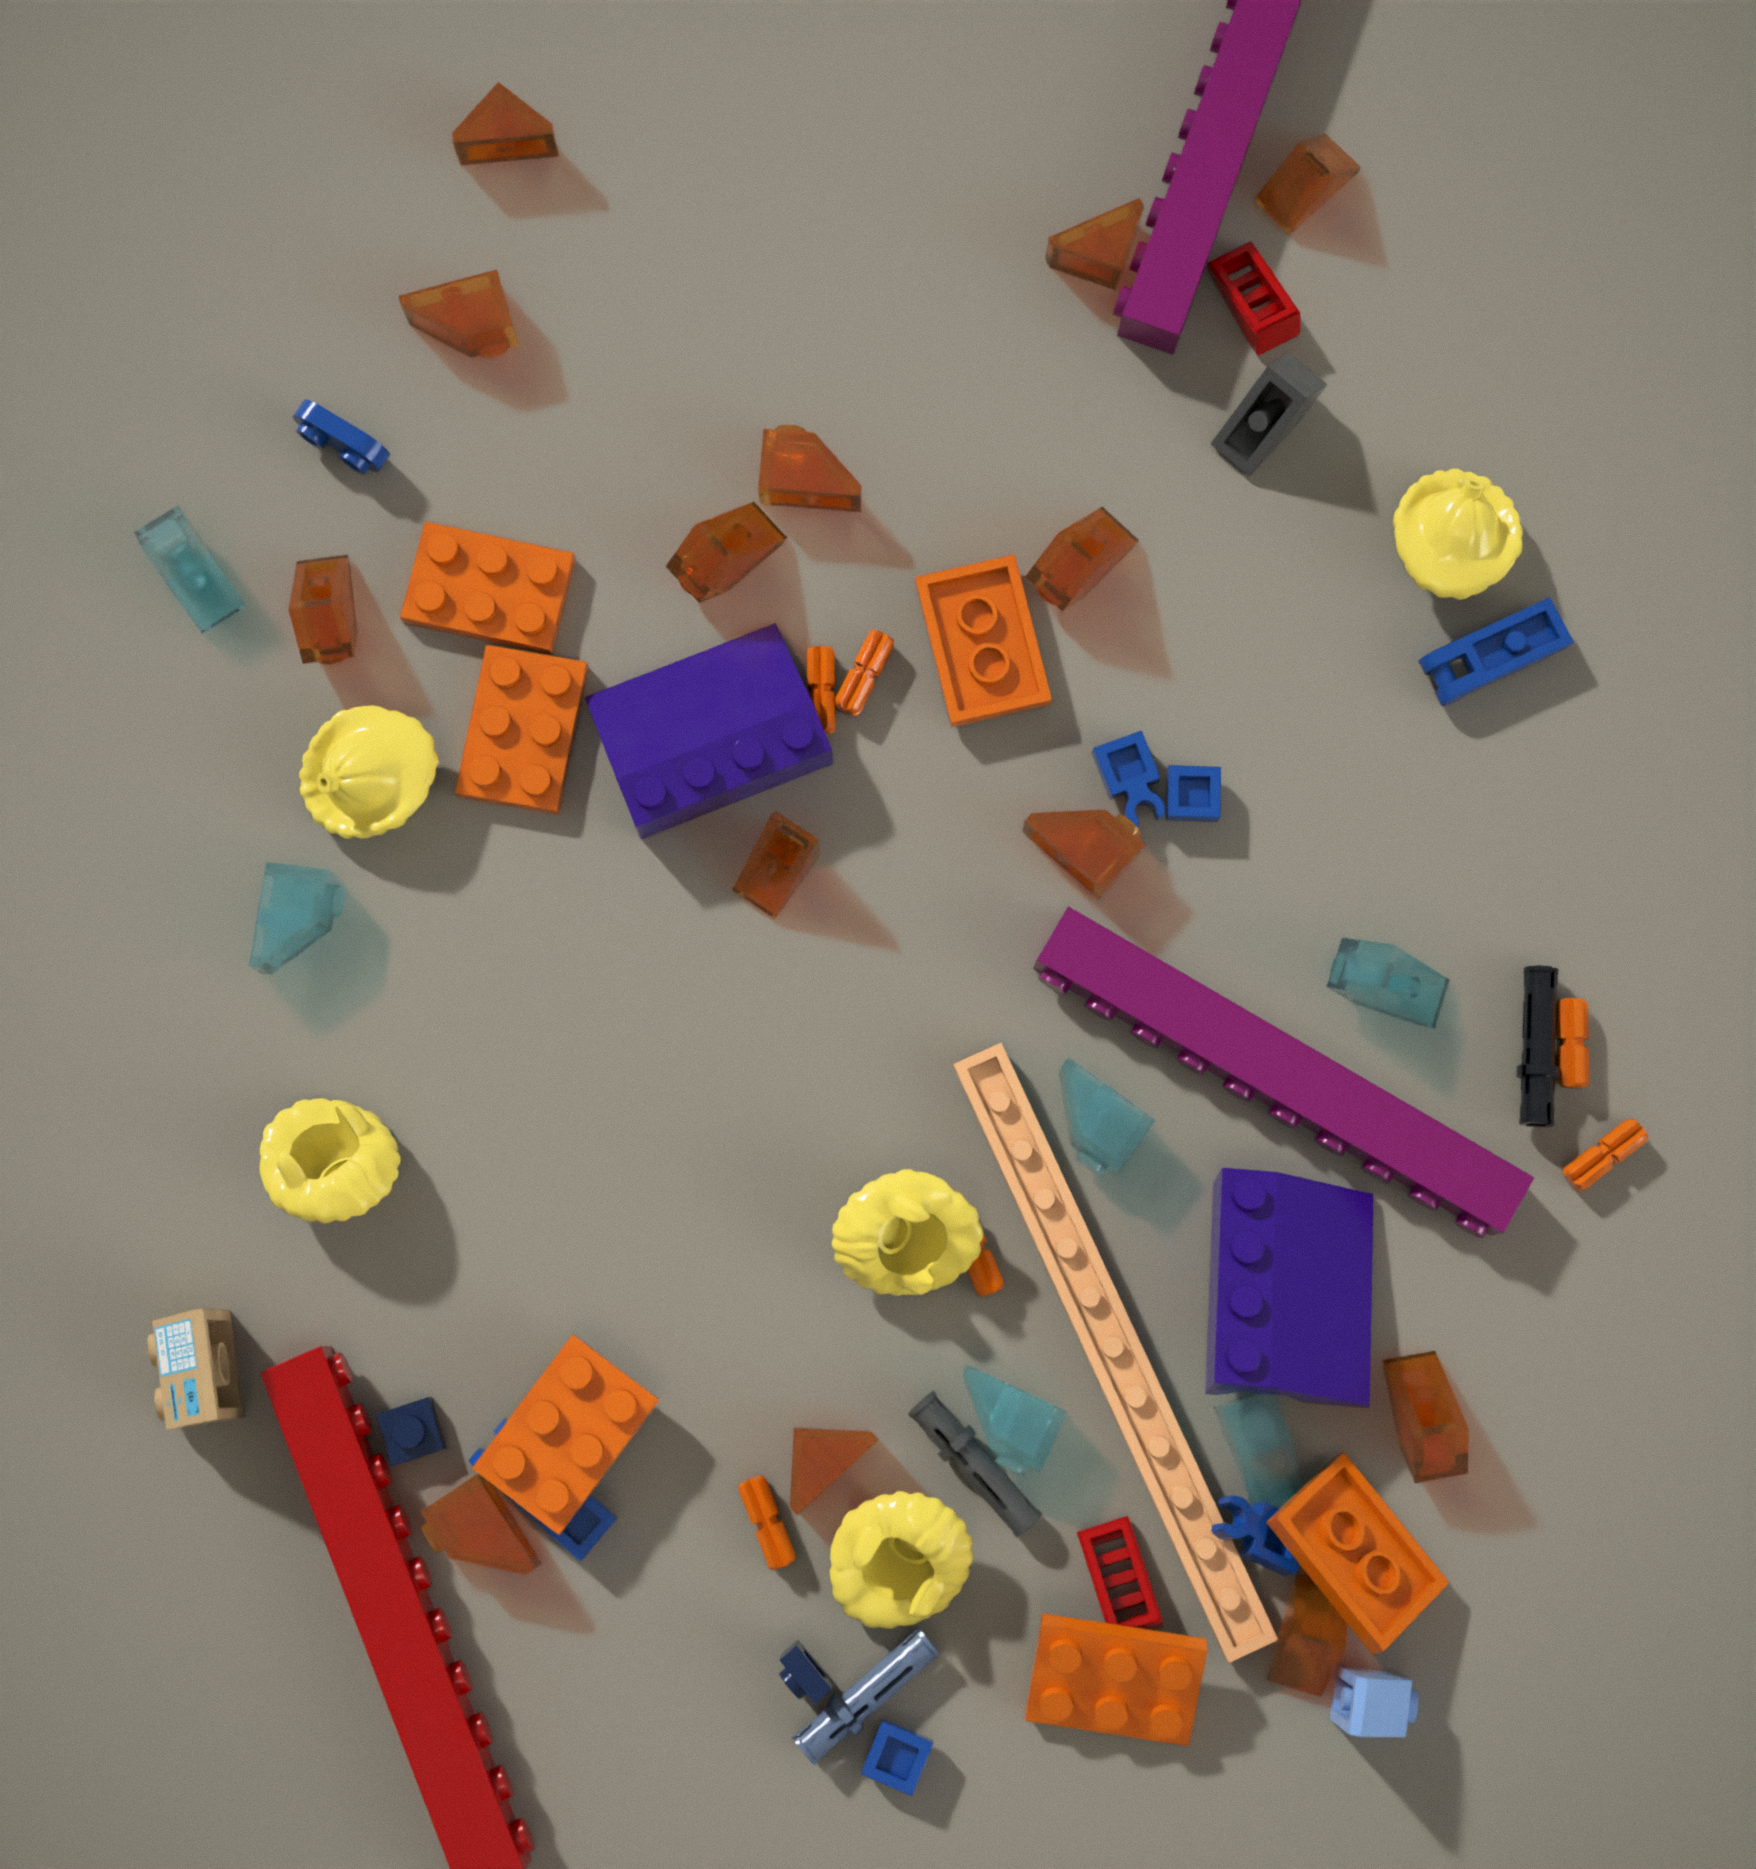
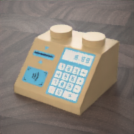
(196, 1368)

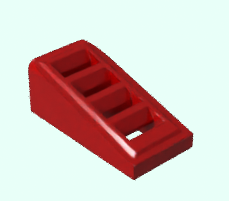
(1269, 325)
(1105, 1533)

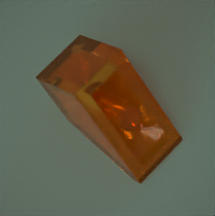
(464, 315)
(804, 473)
(724, 551)
(1080, 558)
(324, 610)
(1087, 844)
(1426, 1417)
(478, 1529)

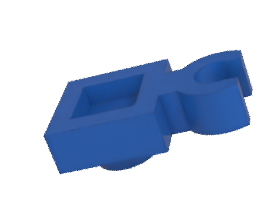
(1128, 771)
(1259, 1542)

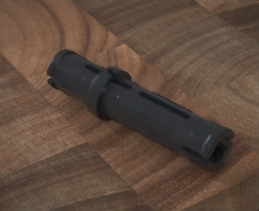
(1538, 1052)

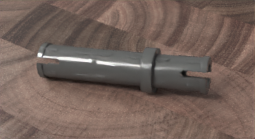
(974, 1463)

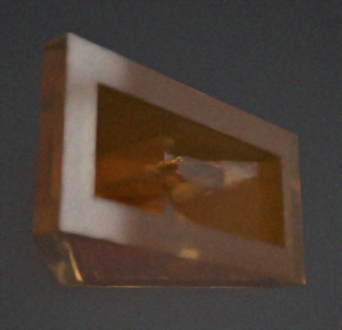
(503, 131)
(1306, 181)
(1097, 246)
(777, 864)
(821, 1458)
(1308, 1640)

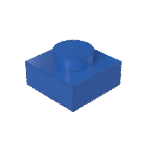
(1193, 793)
(897, 1757)

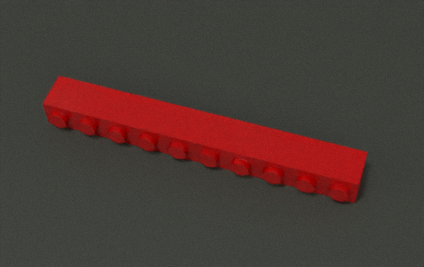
(395, 1613)

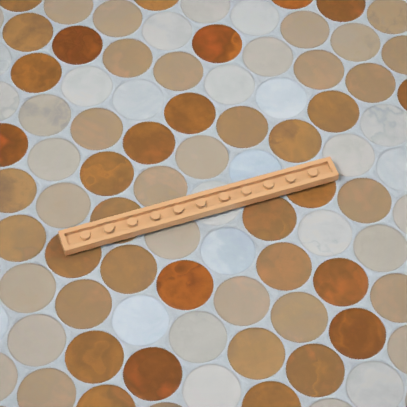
(1114, 1353)

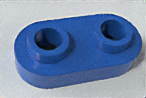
(355, 446)

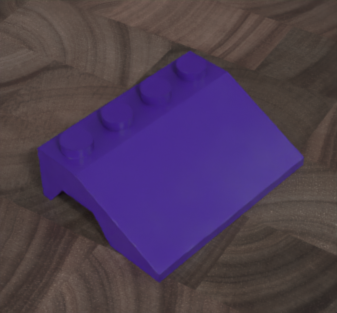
(709, 730)
(1290, 1289)

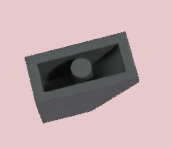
(1268, 412)

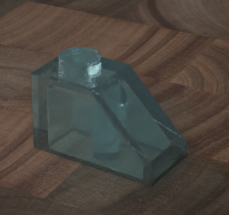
(189, 569)
(293, 913)
(1388, 981)
(1100, 1120)
(1013, 1421)
(1260, 1447)

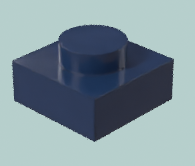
(411, 1431)
(803, 1674)

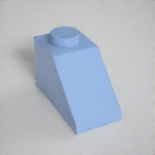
(1372, 1702)

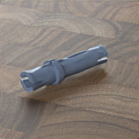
(865, 1696)

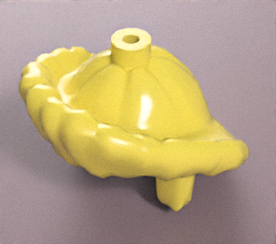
(1457, 533)
(367, 771)
(327, 1160)
(906, 1234)
(899, 1559)

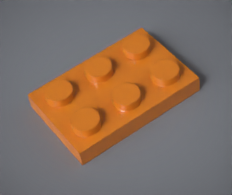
(488, 588)
(982, 641)
(522, 729)
(566, 1434)
(1358, 1553)
(1115, 1679)

